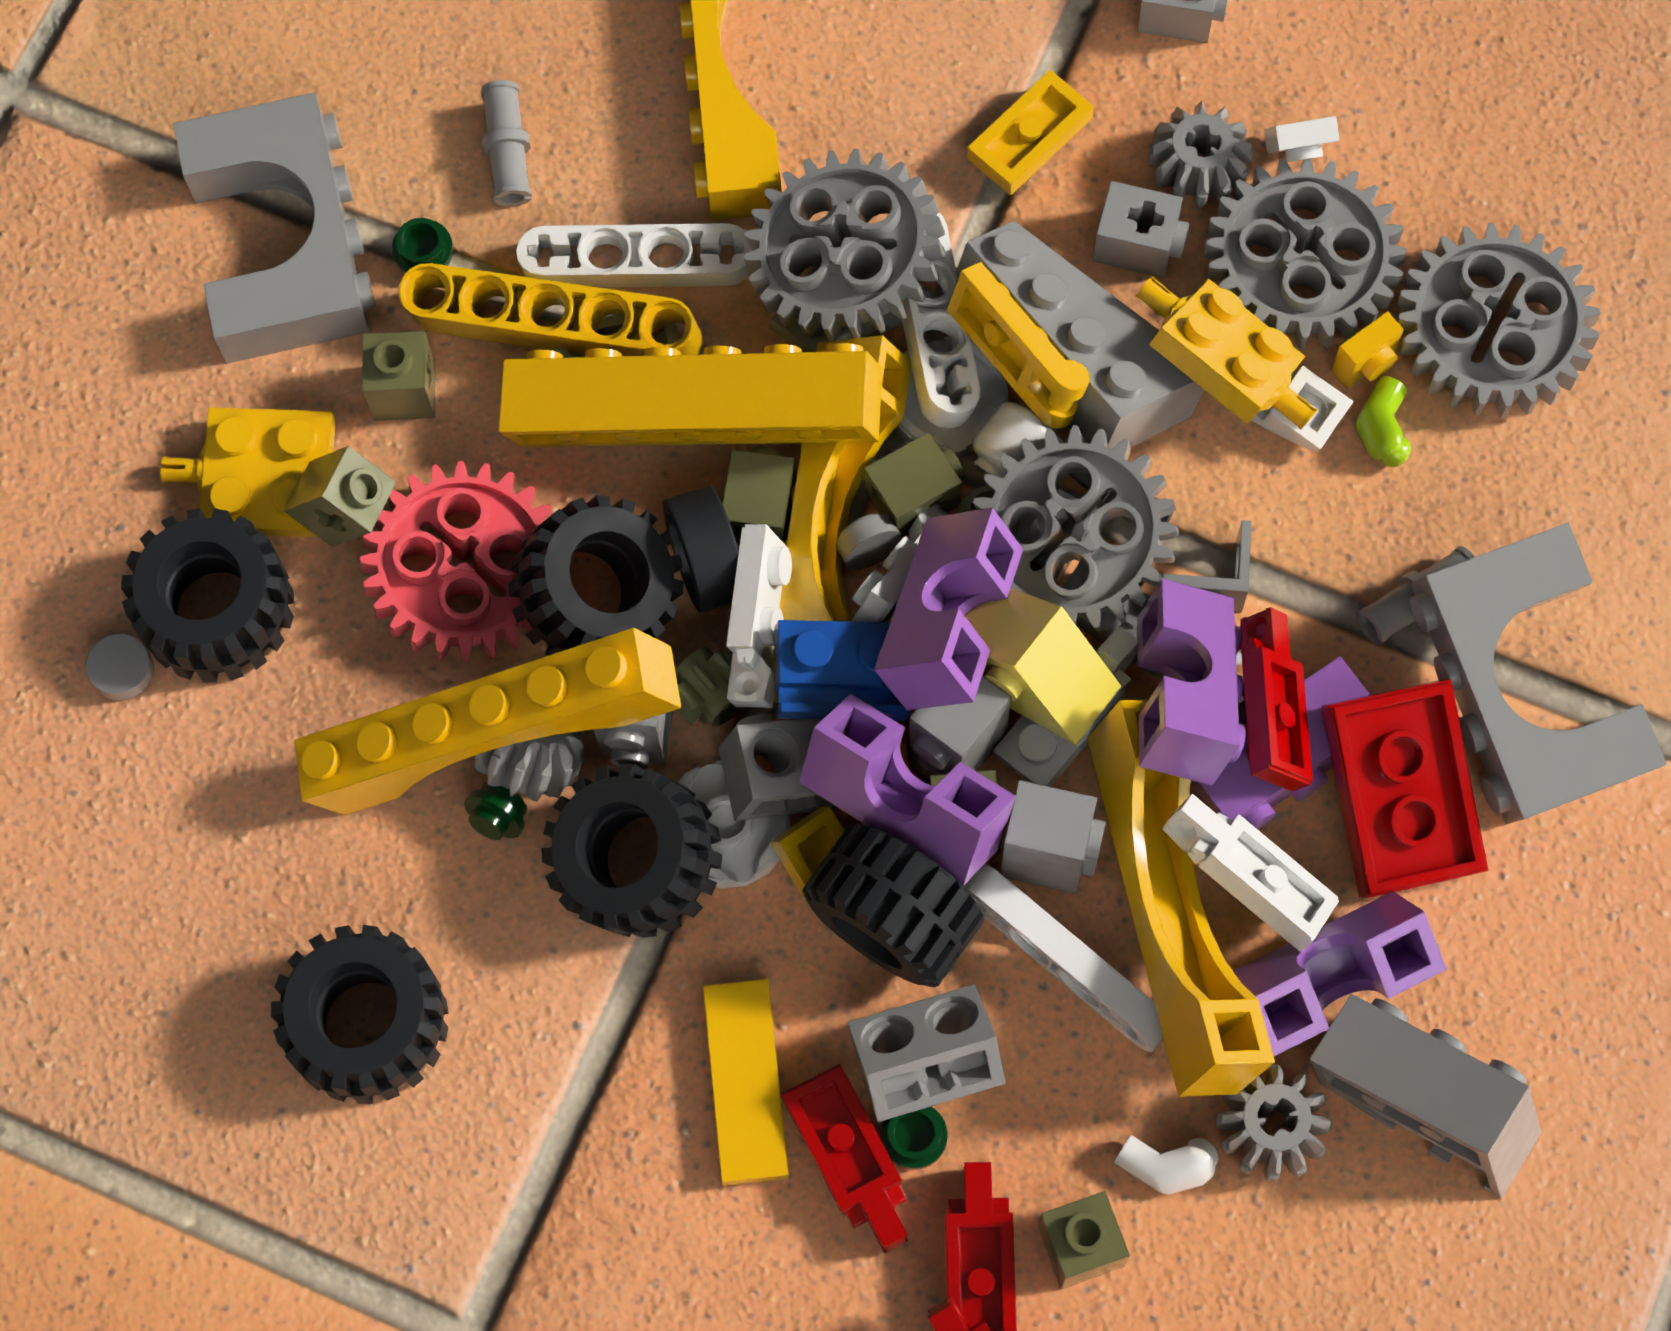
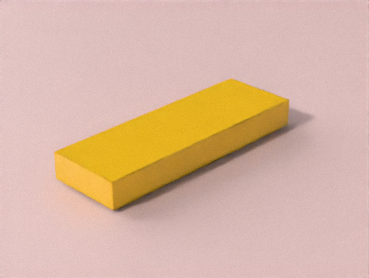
(745, 1082)

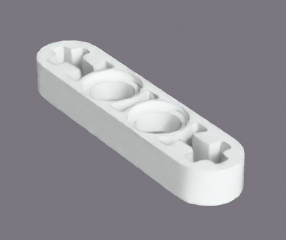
(636, 245)
(929, 365)
(1066, 957)

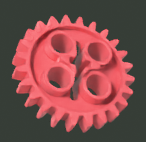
(423, 597)

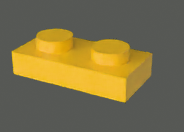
(1030, 132)

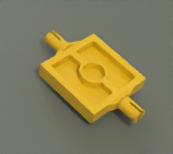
(1227, 351)
(255, 463)

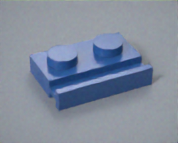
(826, 663)

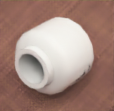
(1004, 435)

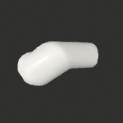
(1172, 1170)

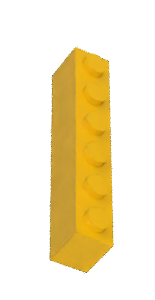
(692, 397)

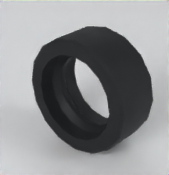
(705, 546)

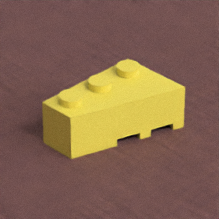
(1043, 663)

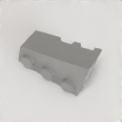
(1430, 1088)

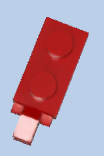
(1274, 703)
(849, 1154)
(981, 1252)

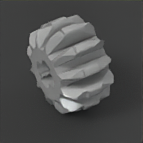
(1178, 148)
(534, 765)
(1284, 1145)

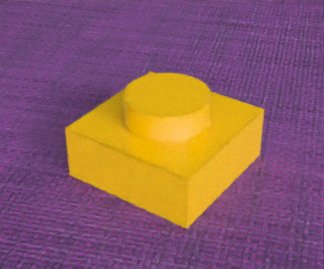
(1368, 351)
(807, 844)

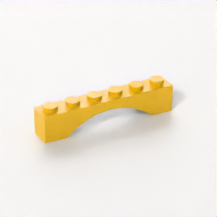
(736, 140)
(824, 494)
(571, 691)
(1203, 1009)

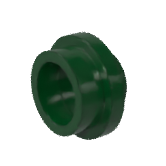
(422, 243)
(495, 812)
(915, 1138)

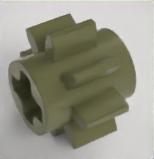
(704, 687)

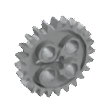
(844, 245)
(1306, 251)
(1549, 344)
(1114, 570)

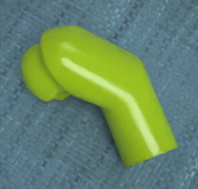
(1378, 426)

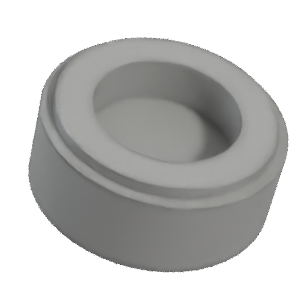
(868, 541)
(119, 666)

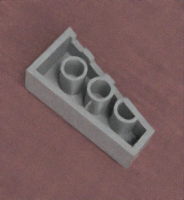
(1131, 385)

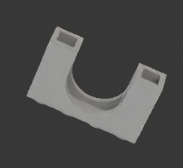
(318, 289)
(1524, 764)

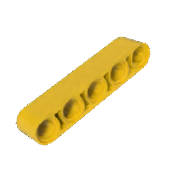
(529, 297)

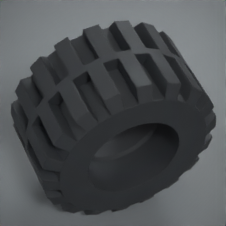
(623, 542)
(179, 558)
(584, 838)
(893, 904)
(327, 974)

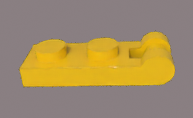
(1017, 347)

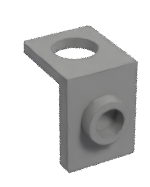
(1235, 588)

